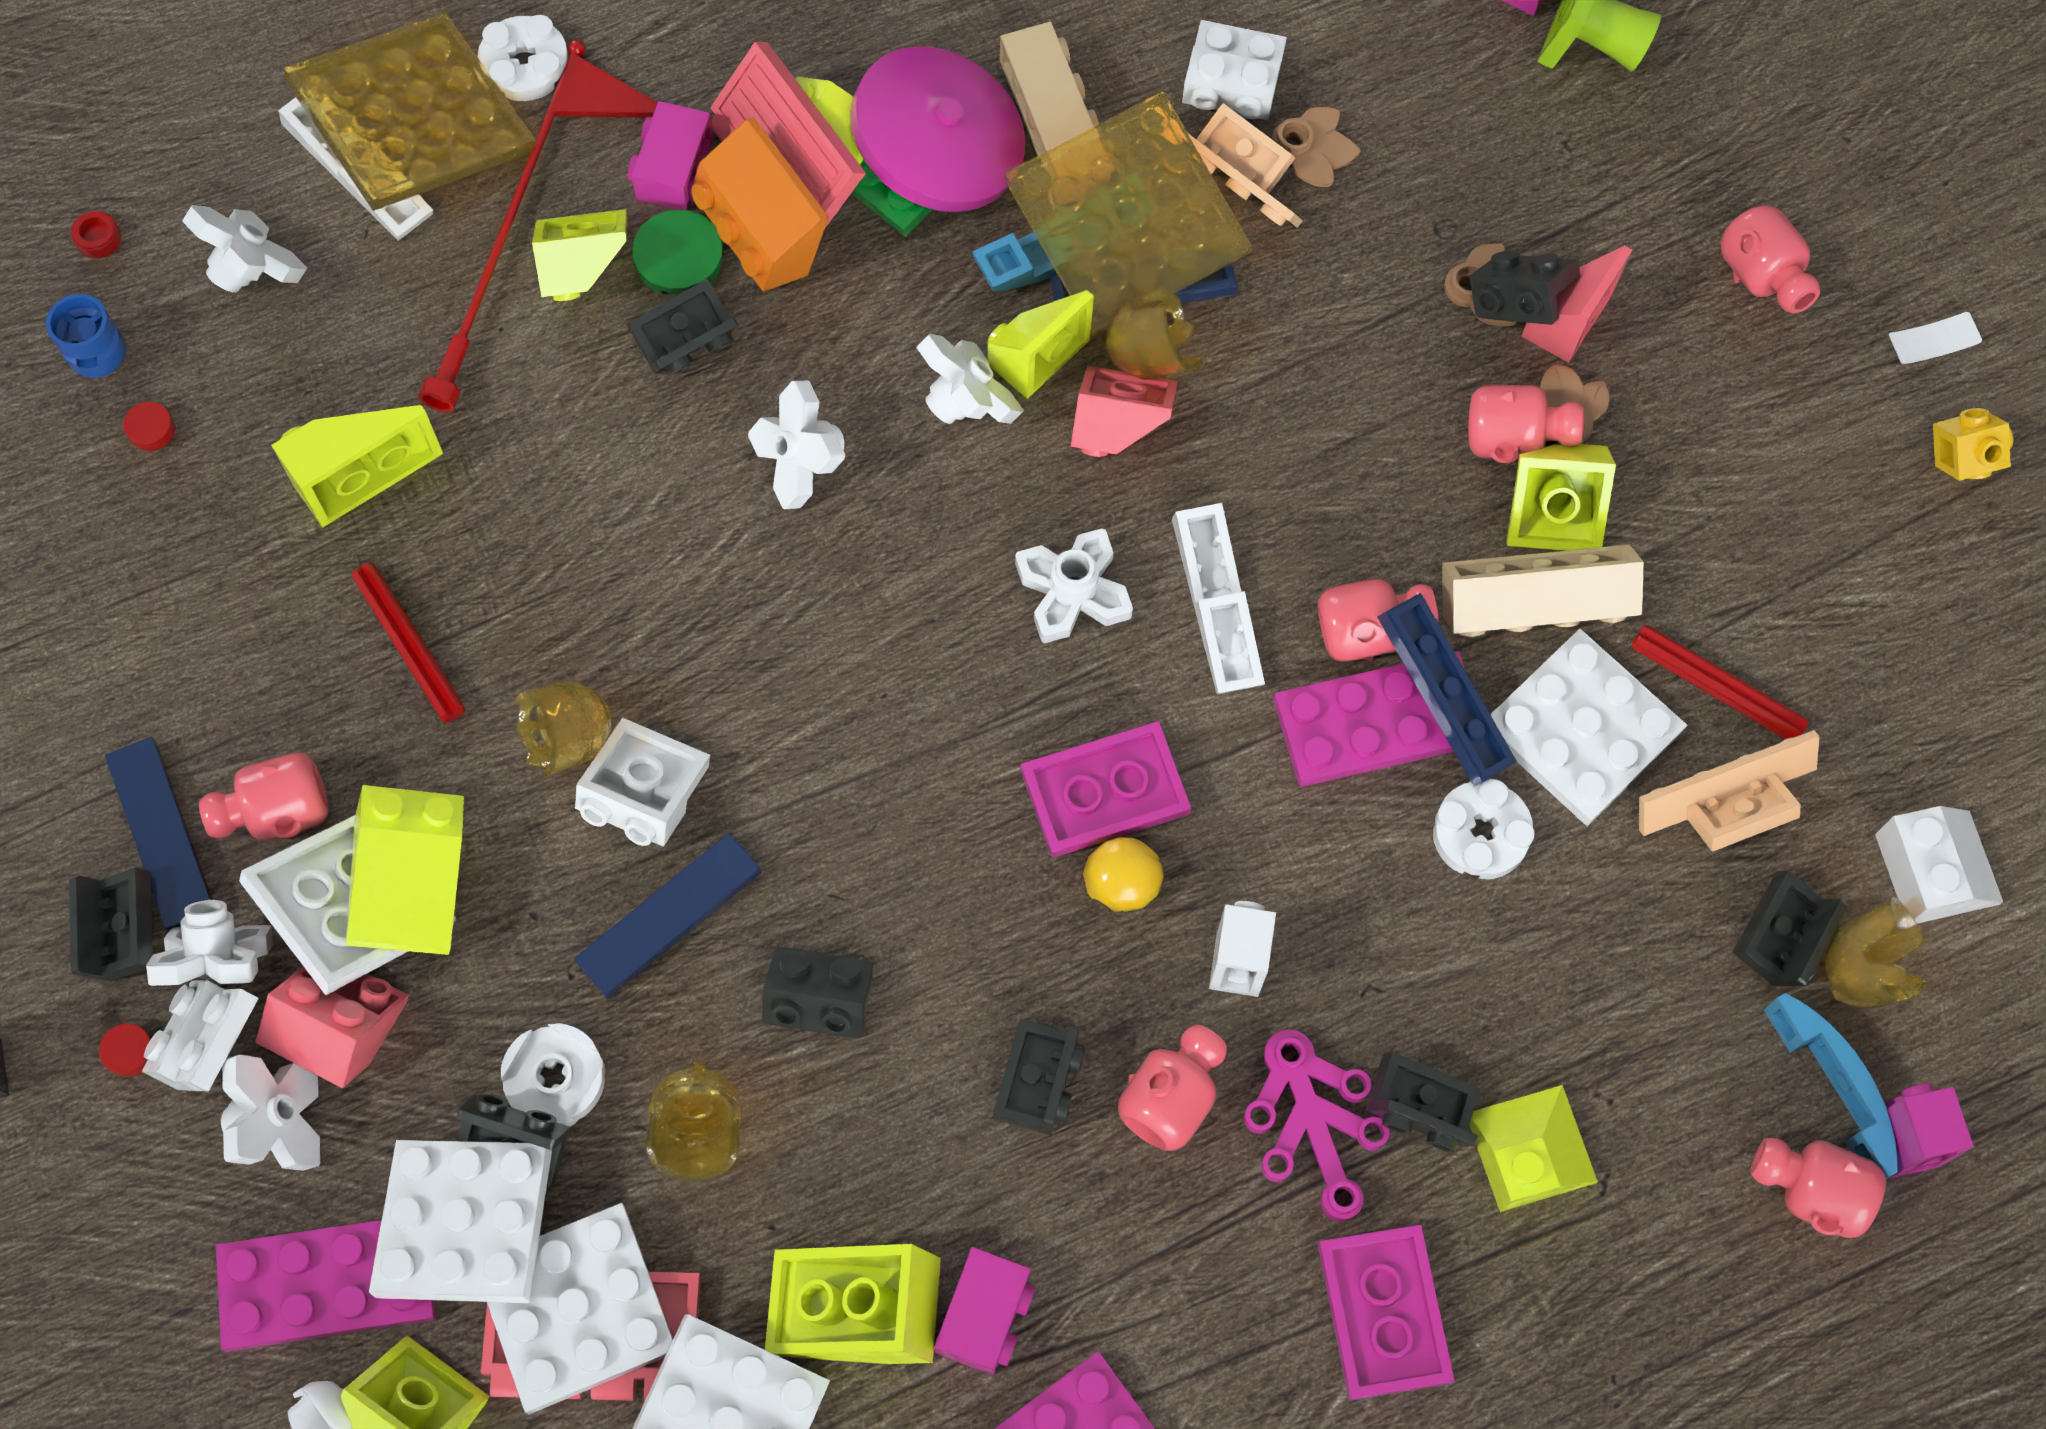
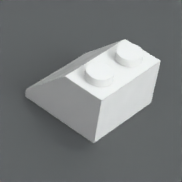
(1937, 863)

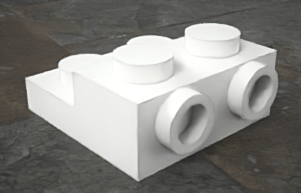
(1234, 69)
(640, 783)
(198, 1035)

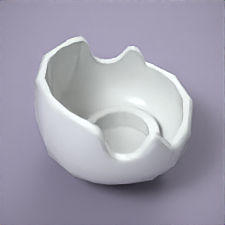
(319, 1407)

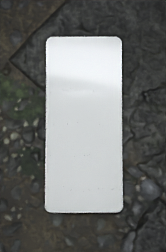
(1935, 339)

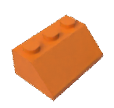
(760, 206)

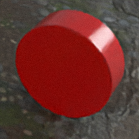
(96, 234)
(149, 426)
(124, 1049)

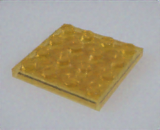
(409, 110)
(1128, 209)

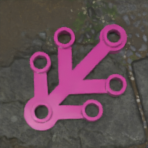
(1312, 1115)

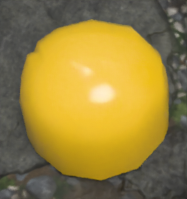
(1123, 874)

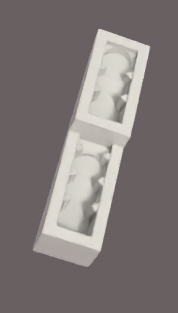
(396, 218)
(1218, 598)

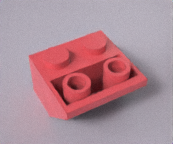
(330, 1032)

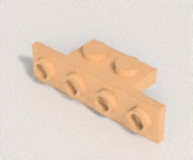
(1248, 158)
(1735, 797)

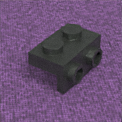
(1521, 286)
(682, 326)
(110, 924)
(1789, 931)
(816, 992)
(1036, 1077)
(1423, 1101)
(491, 1120)

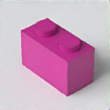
(670, 155)
(1927, 1128)
(984, 1311)

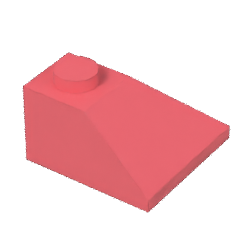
(1580, 305)
(1118, 410)

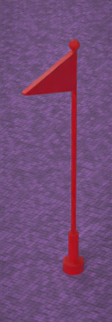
(580, 92)

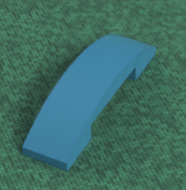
(1013, 262)
(1803, 1026)

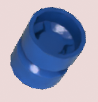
(86, 335)

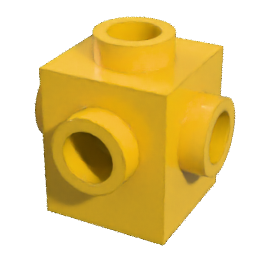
(1972, 444)

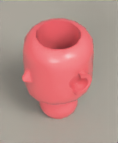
(1770, 258)
(1518, 420)
(1351, 621)
(270, 799)
(1173, 1090)
(1823, 1184)

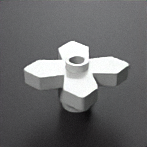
(241, 248)
(965, 383)
(798, 444)
(1073, 585)
(209, 948)
(267, 1114)

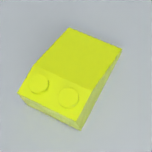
(355, 457)
(404, 870)
(854, 1304)

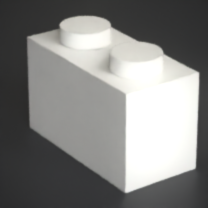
(1242, 948)

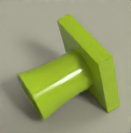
(1606, 25)

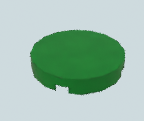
(677, 251)

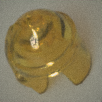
(1143, 341)
(570, 721)
(1865, 955)
(694, 1140)

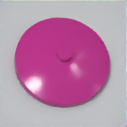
(937, 128)

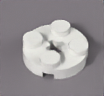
(518, 35)
(1475, 855)
(546, 1048)

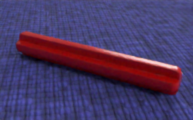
(408, 642)
(1719, 683)

